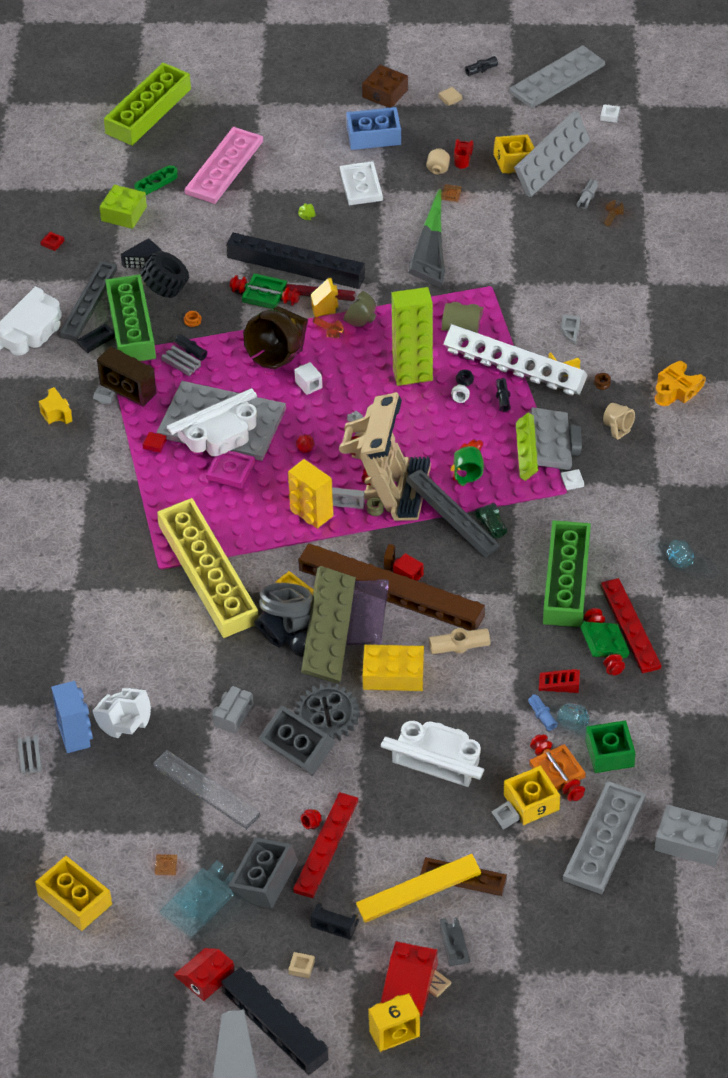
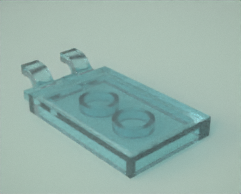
(199, 900)

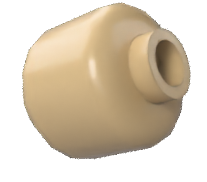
(438, 161)

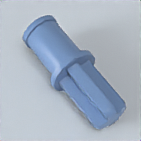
(542, 712)

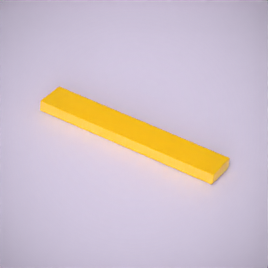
(418, 888)

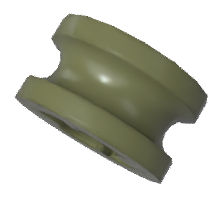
(375, 501)

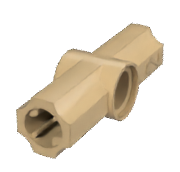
(459, 641)

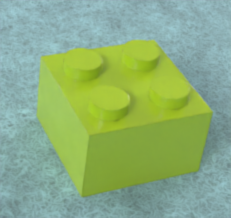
(123, 206)

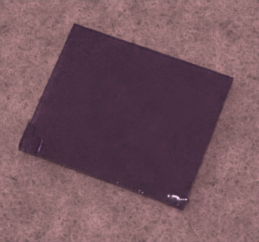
(367, 612)

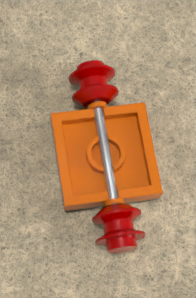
(559, 766)

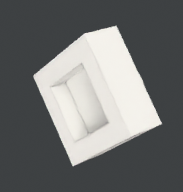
(610, 113)
(572, 479)

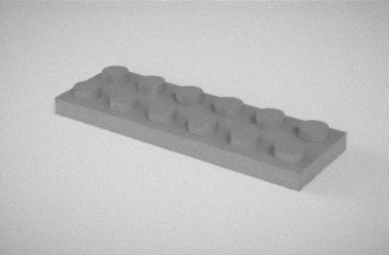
(556, 76)
(552, 154)
(604, 837)

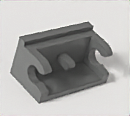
(454, 942)

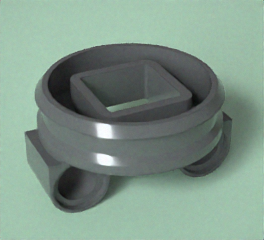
(290, 602)

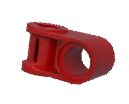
(463, 153)

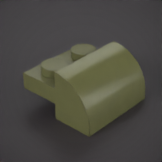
(462, 316)

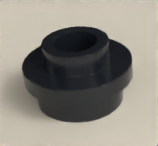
(464, 377)

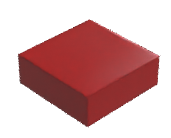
(52, 241)
(154, 442)

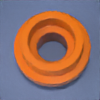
(192, 319)

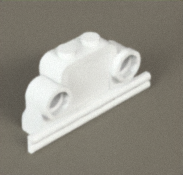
(30, 322)
(218, 426)
(436, 751)

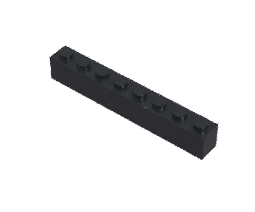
(295, 260)

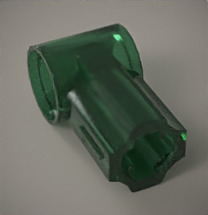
(490, 517)

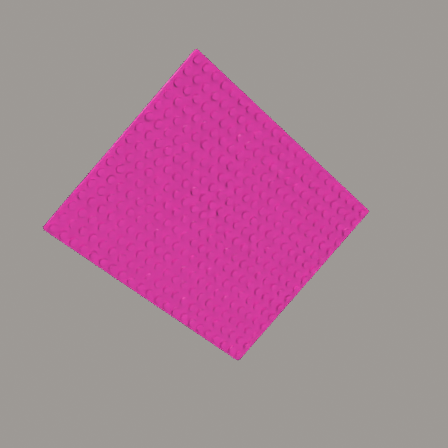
(353, 374)

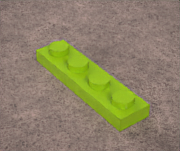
(526, 446)

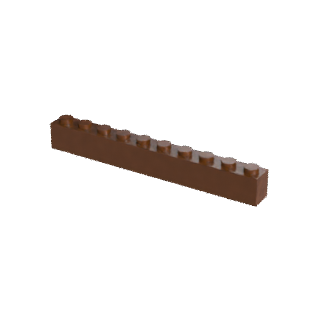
(401, 589)

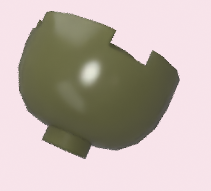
(361, 311)

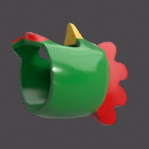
(470, 460)

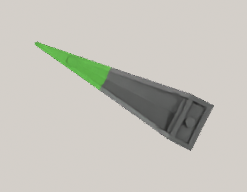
(427, 257)

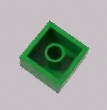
(610, 746)

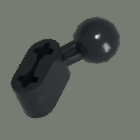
(274, 631)

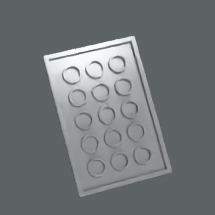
(194, 397)

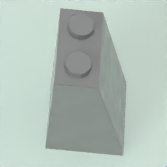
(234, 1048)

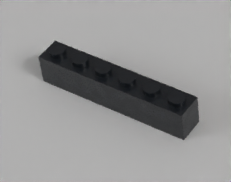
(275, 1020)

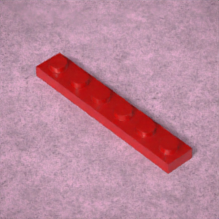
(630, 625)
(325, 845)

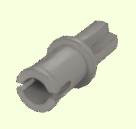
(587, 194)

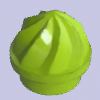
(306, 211)

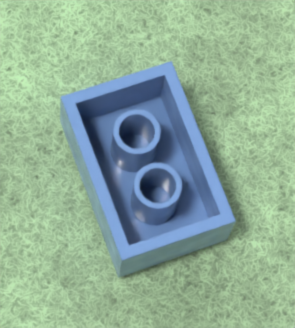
(373, 128)
(72, 716)

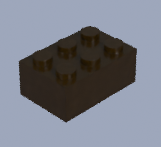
(126, 376)

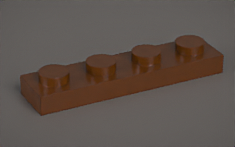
(486, 882)

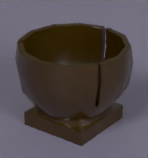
(278, 334)

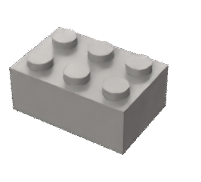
(691, 835)

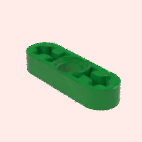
(165, 176)

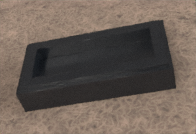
(96, 338)

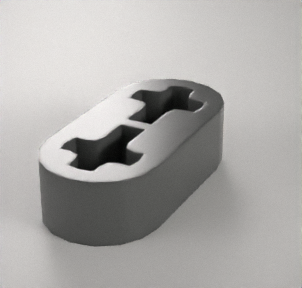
(575, 439)

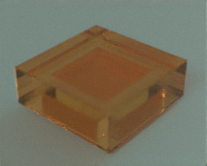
(451, 193)
(166, 864)

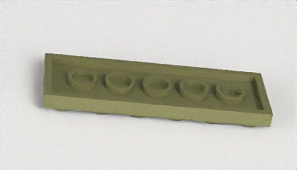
(328, 625)

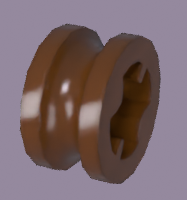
(600, 385)

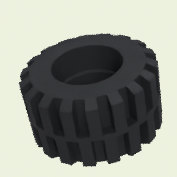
(164, 274)

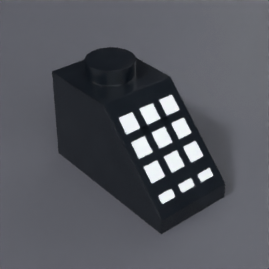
(139, 254)

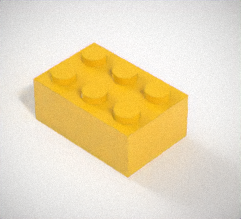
(310, 493)
(393, 667)
(73, 893)

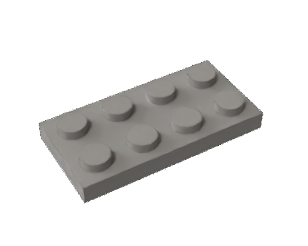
(552, 438)

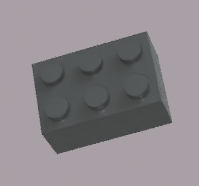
(297, 740)

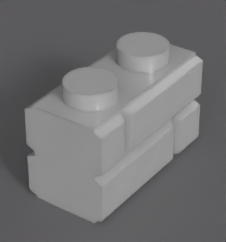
(233, 709)

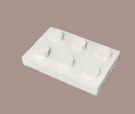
(361, 183)

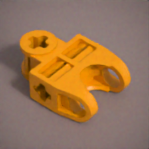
(675, 385)

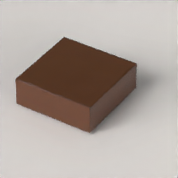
(389, 557)

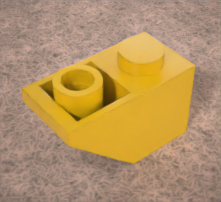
(324, 300)

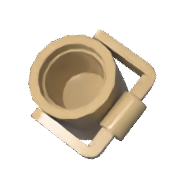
(619, 418)

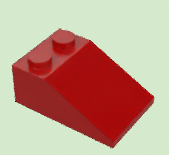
(410, 972)

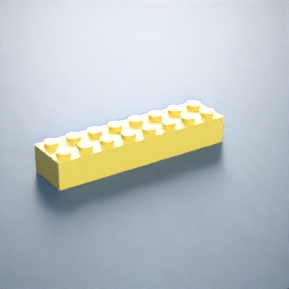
(208, 567)

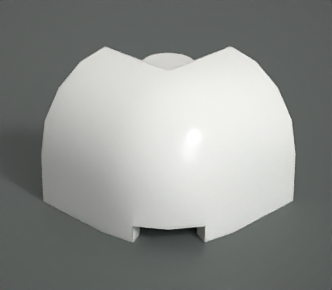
(123, 712)

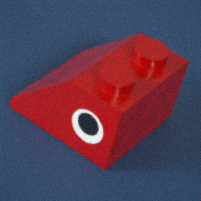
(206, 972)

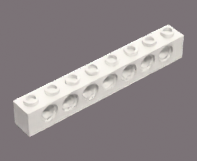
(457, 335)

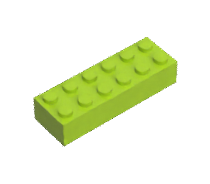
(147, 103)
(412, 336)

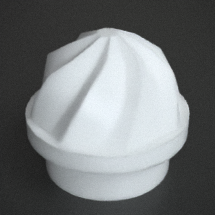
(460, 393)

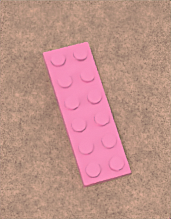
(224, 165)

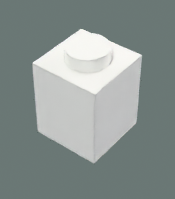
(308, 378)

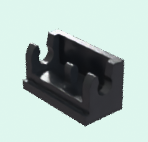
(333, 922)

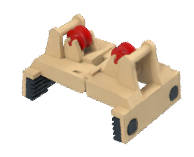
(384, 459)

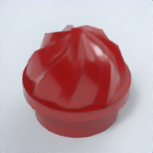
(305, 443)
(311, 819)

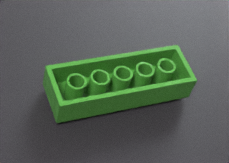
(130, 317)
(566, 573)

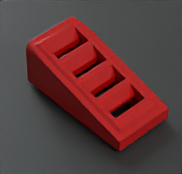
(569, 687)

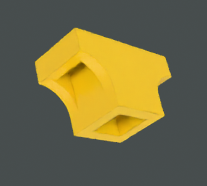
(55, 408)

